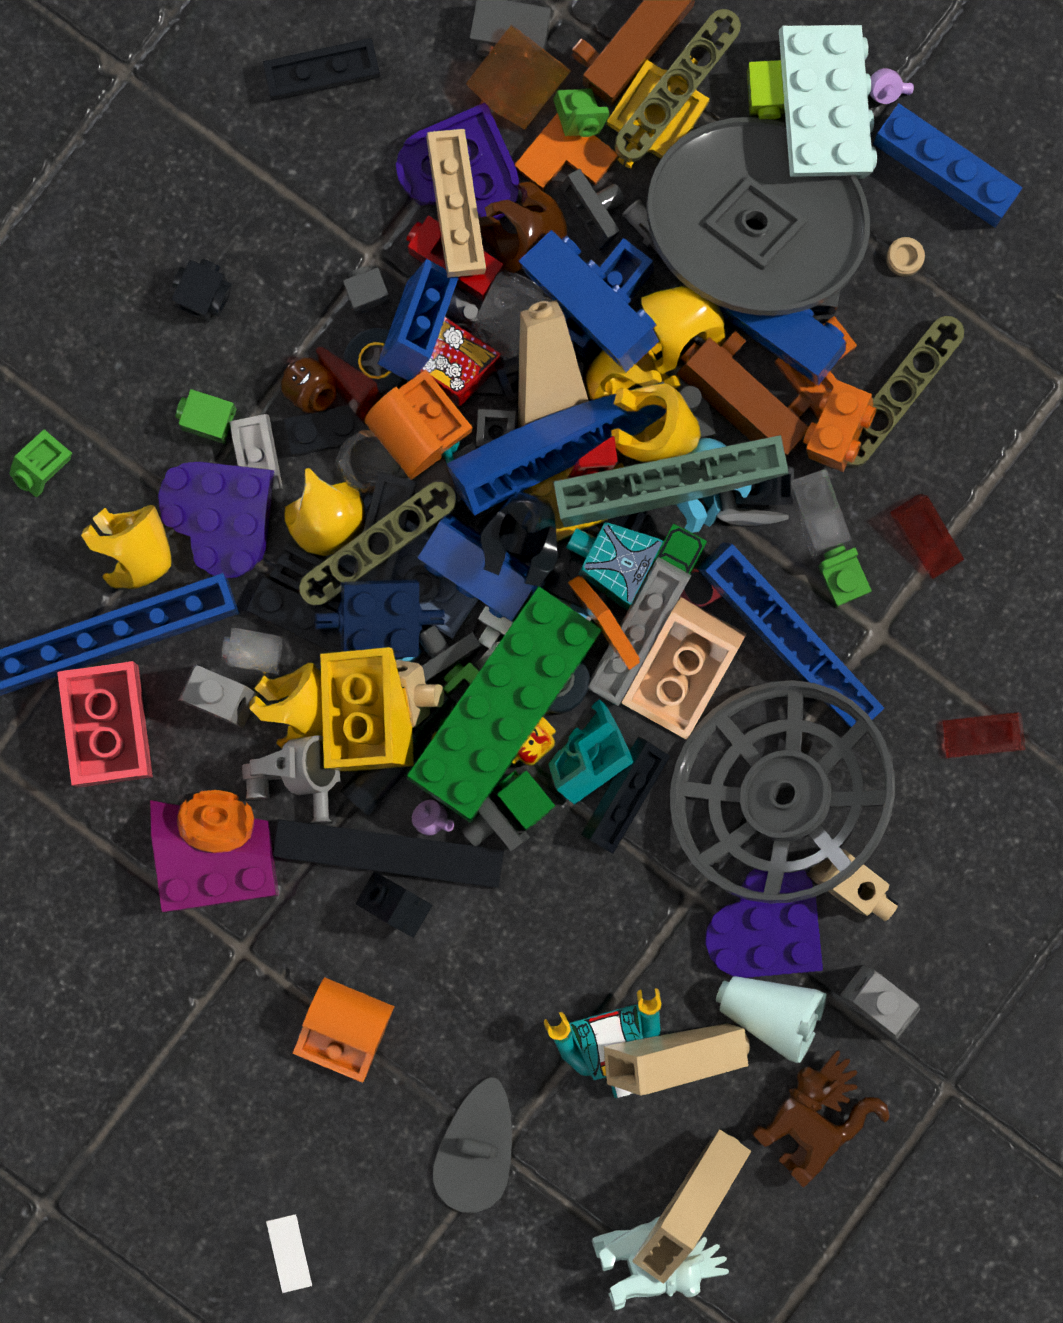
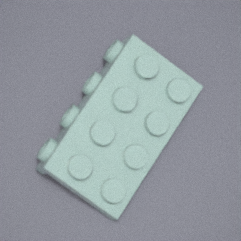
(827, 101)

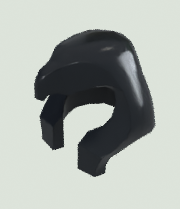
(524, 528)

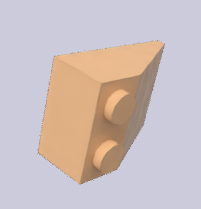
(683, 668)

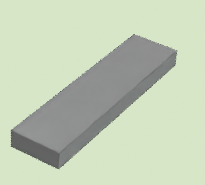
(641, 628)

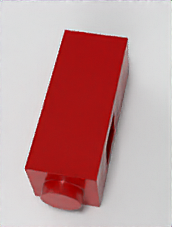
(427, 244)

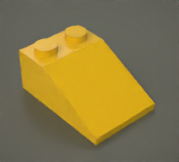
(364, 711)

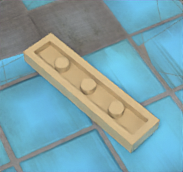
(456, 203)

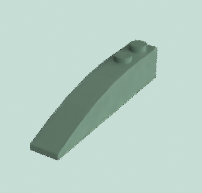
(668, 481)

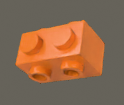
(836, 434)

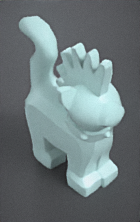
(685, 1279)

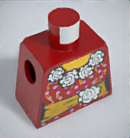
(460, 362)

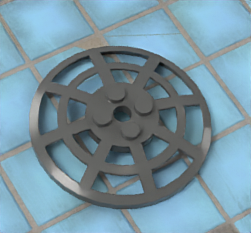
(771, 775)

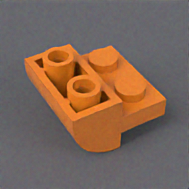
(417, 423)
(343, 1029)

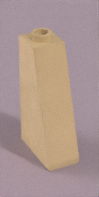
(547, 364)
(675, 1058)
(692, 1207)

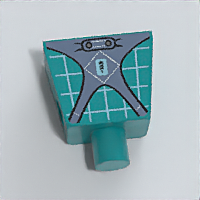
(615, 560)

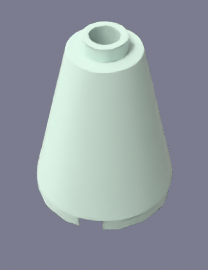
(774, 1013)

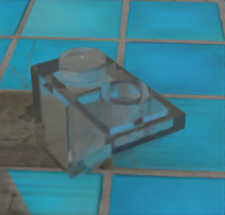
(819, 513)
(252, 652)

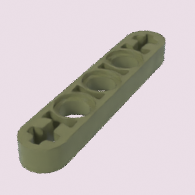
(686, 69)
(914, 379)
(397, 540)

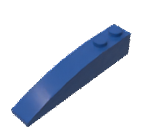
(541, 450)
(783, 628)

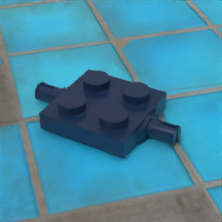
(380, 616)

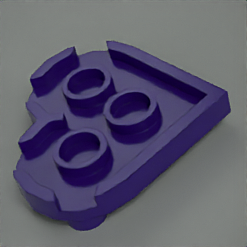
(490, 162)
(221, 511)
(766, 937)

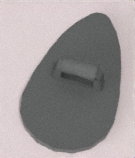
(476, 1150)

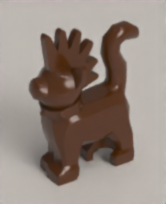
(816, 1135)

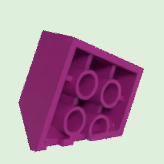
(206, 879)

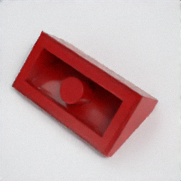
(597, 460)

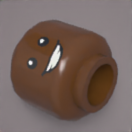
(308, 385)

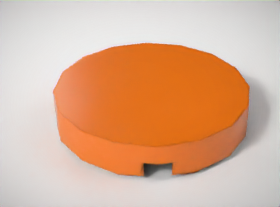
(215, 821)

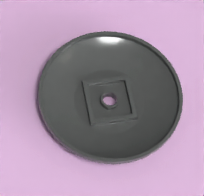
(741, 173)

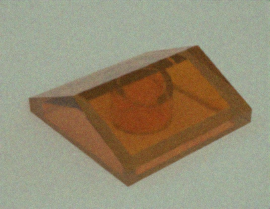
(517, 77)

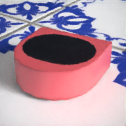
(699, 590)

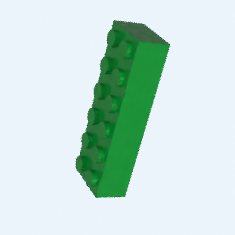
(504, 704)

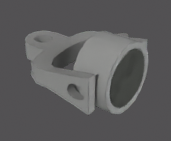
(301, 770)

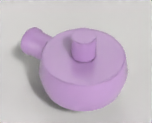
(888, 86)
(431, 818)

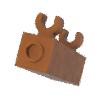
(634, 43)
(740, 395)

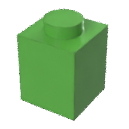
(205, 416)

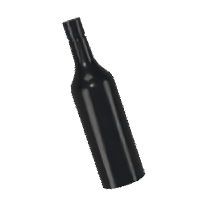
(371, 786)

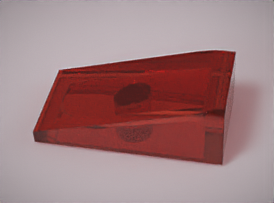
(354, 386)
(927, 535)
(984, 735)

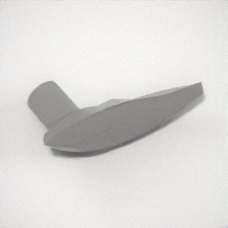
(462, 306)
(746, 516)

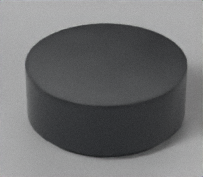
(428, 583)

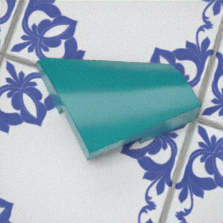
(590, 756)

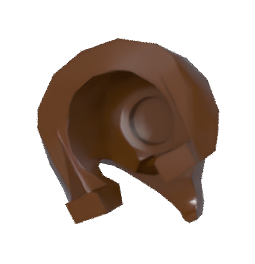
(532, 221)

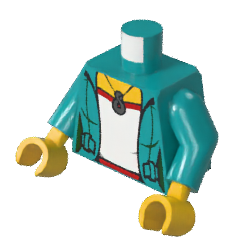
(583, 1040)

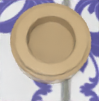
(905, 256)

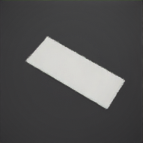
(289, 1253)

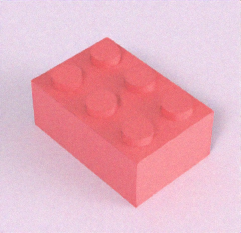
(104, 724)

